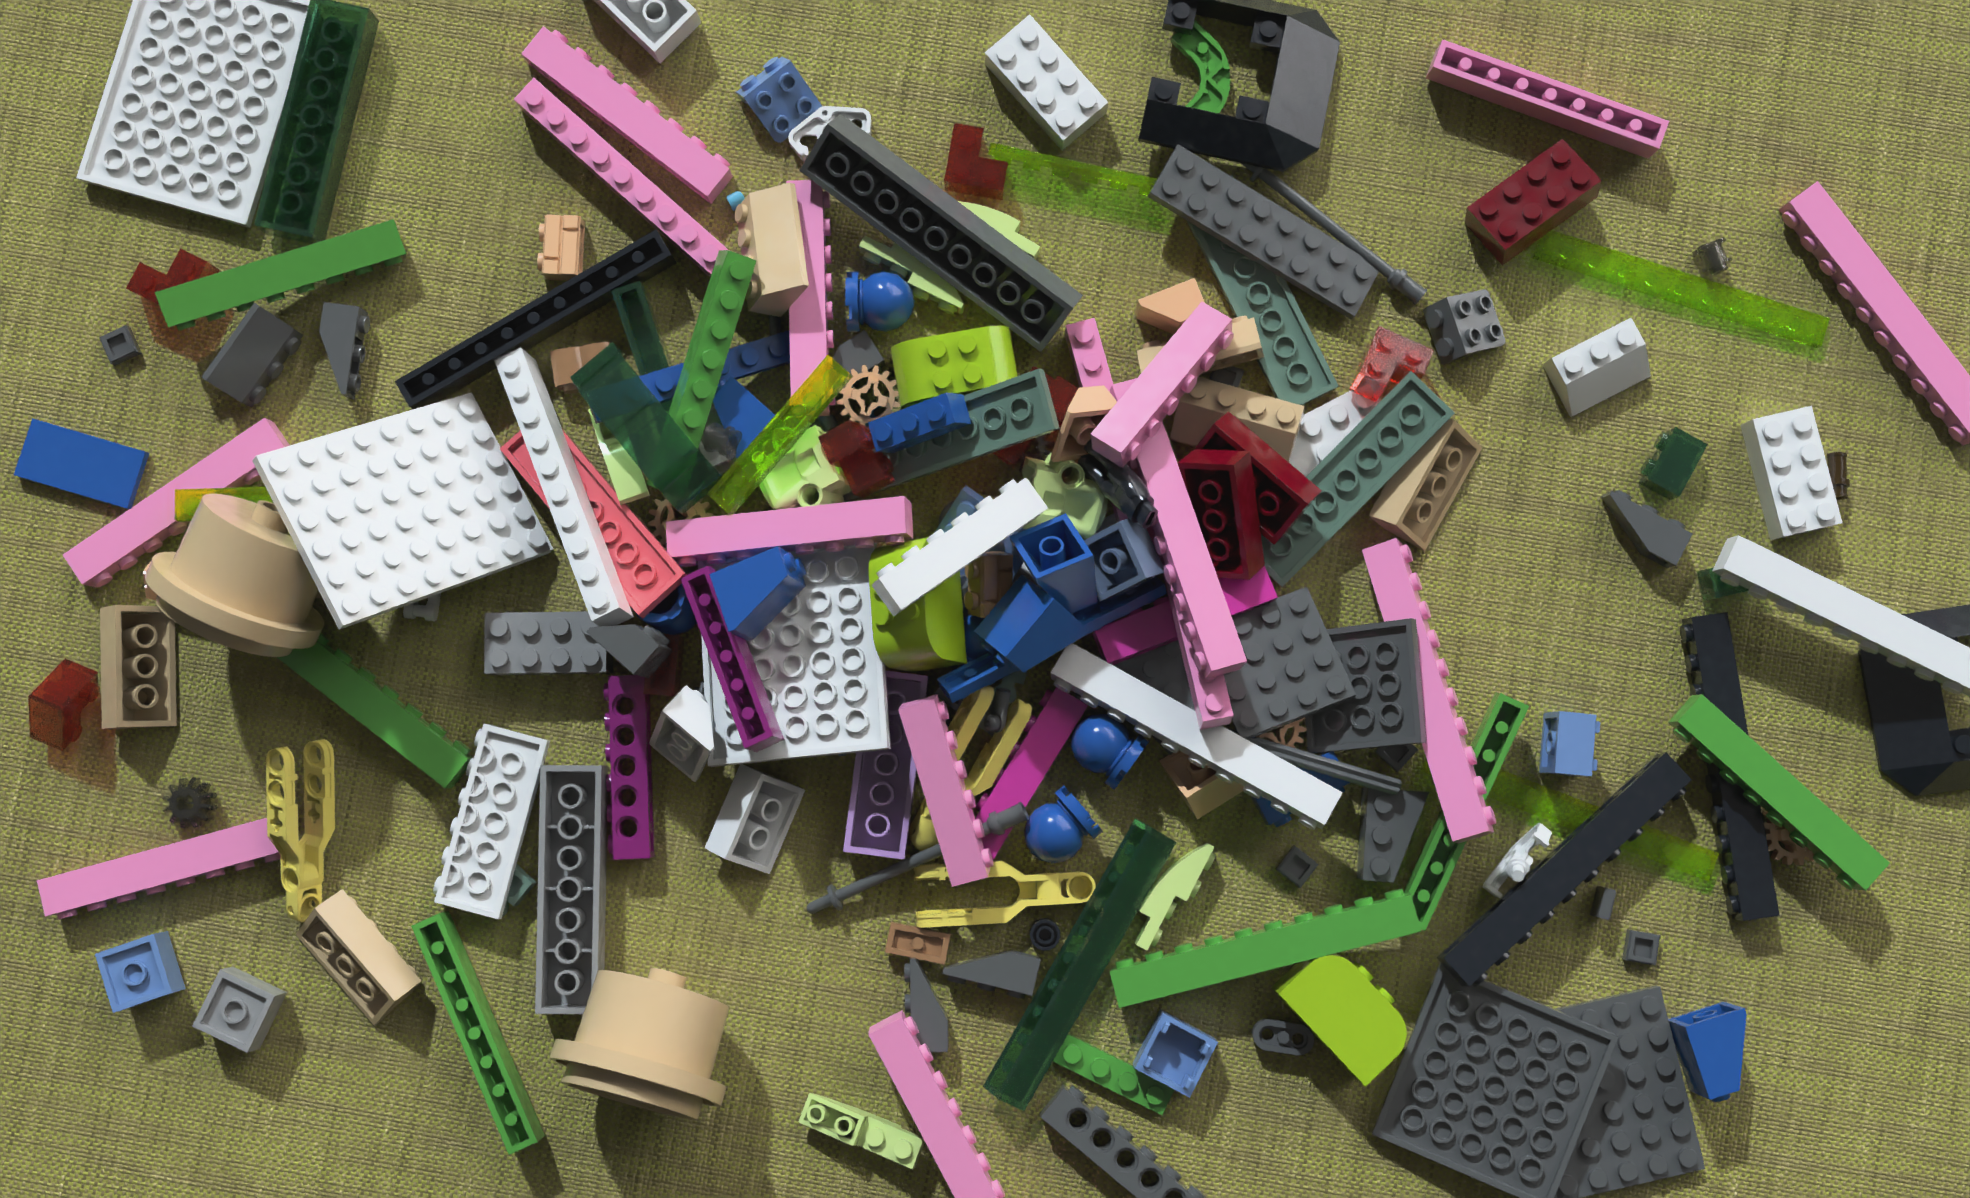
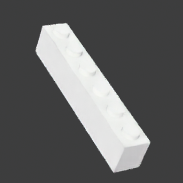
(959, 546)

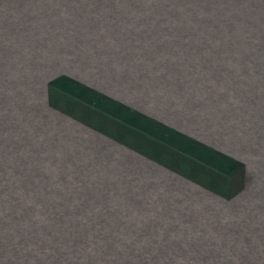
(1079, 965)

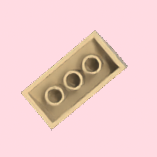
(773, 237)
(1243, 347)
(1268, 417)
(1426, 485)
(137, 667)
(358, 956)

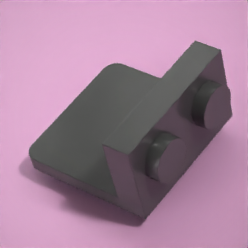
(1464, 325)

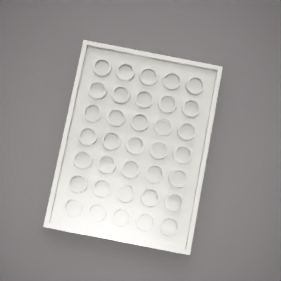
(195, 103)
(402, 508)
(814, 667)

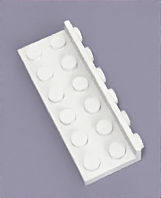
(491, 821)

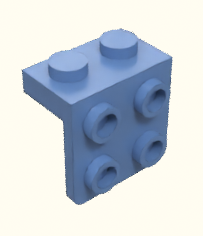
(779, 97)

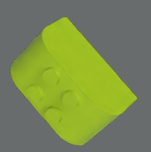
(952, 363)
(926, 632)
(1345, 1013)

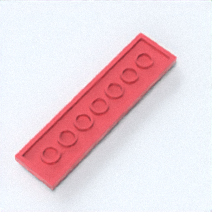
(639, 559)

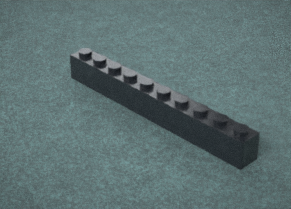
(535, 321)
(1738, 821)
(1564, 869)

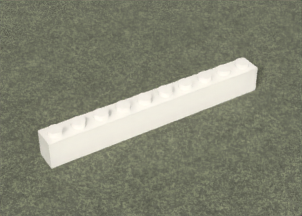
(563, 489)
(1845, 613)
(1178, 729)

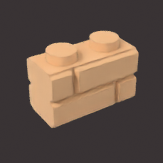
(561, 247)

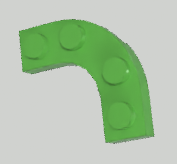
(1211, 66)

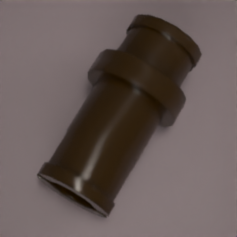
(1838, 472)

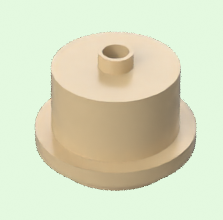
(238, 579)
(646, 1044)

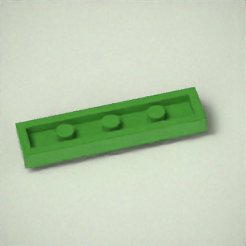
(1113, 1074)

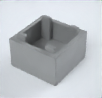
(239, 1009)

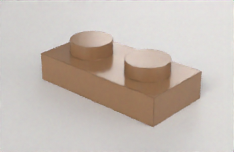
(917, 942)

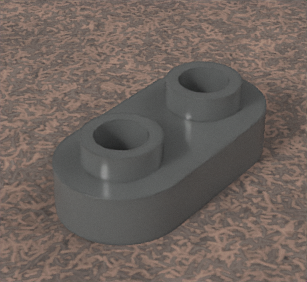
(1282, 1036)

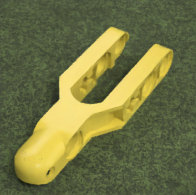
(988, 762)
(301, 860)
(1034, 891)

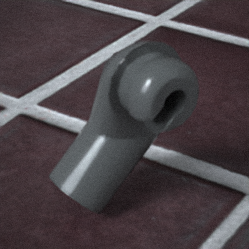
(997, 720)

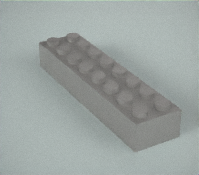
(570, 886)

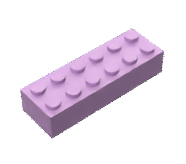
(885, 781)

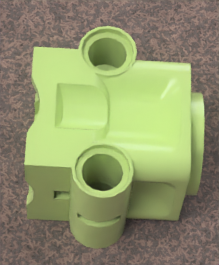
(805, 476)
(1066, 491)

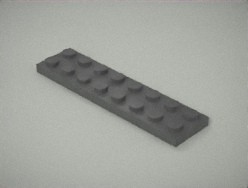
(1264, 231)

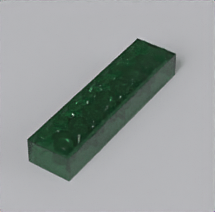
(317, 121)

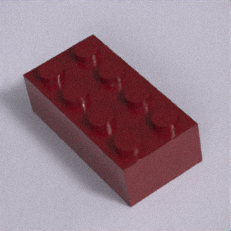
(1532, 201)
(1279, 487)
(1226, 509)

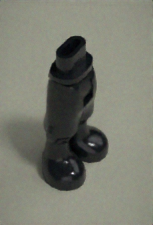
(1120, 486)

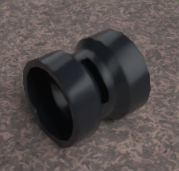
(1048, 931)

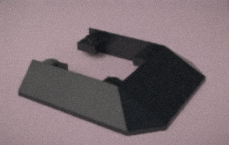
(1263, 132)
(1911, 716)

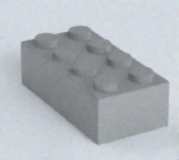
(542, 644)

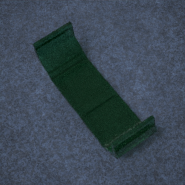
(645, 429)

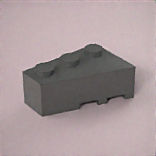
(1386, 831)

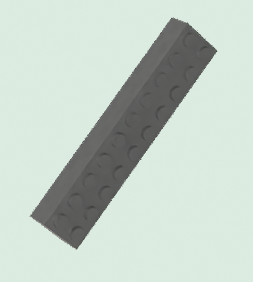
(940, 232)

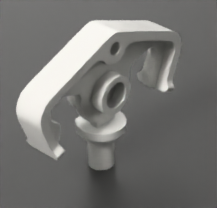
(819, 119)
(1517, 861)

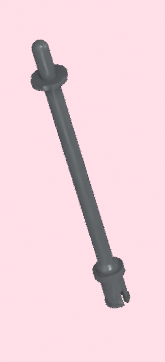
(1395, 277)
(995, 824)

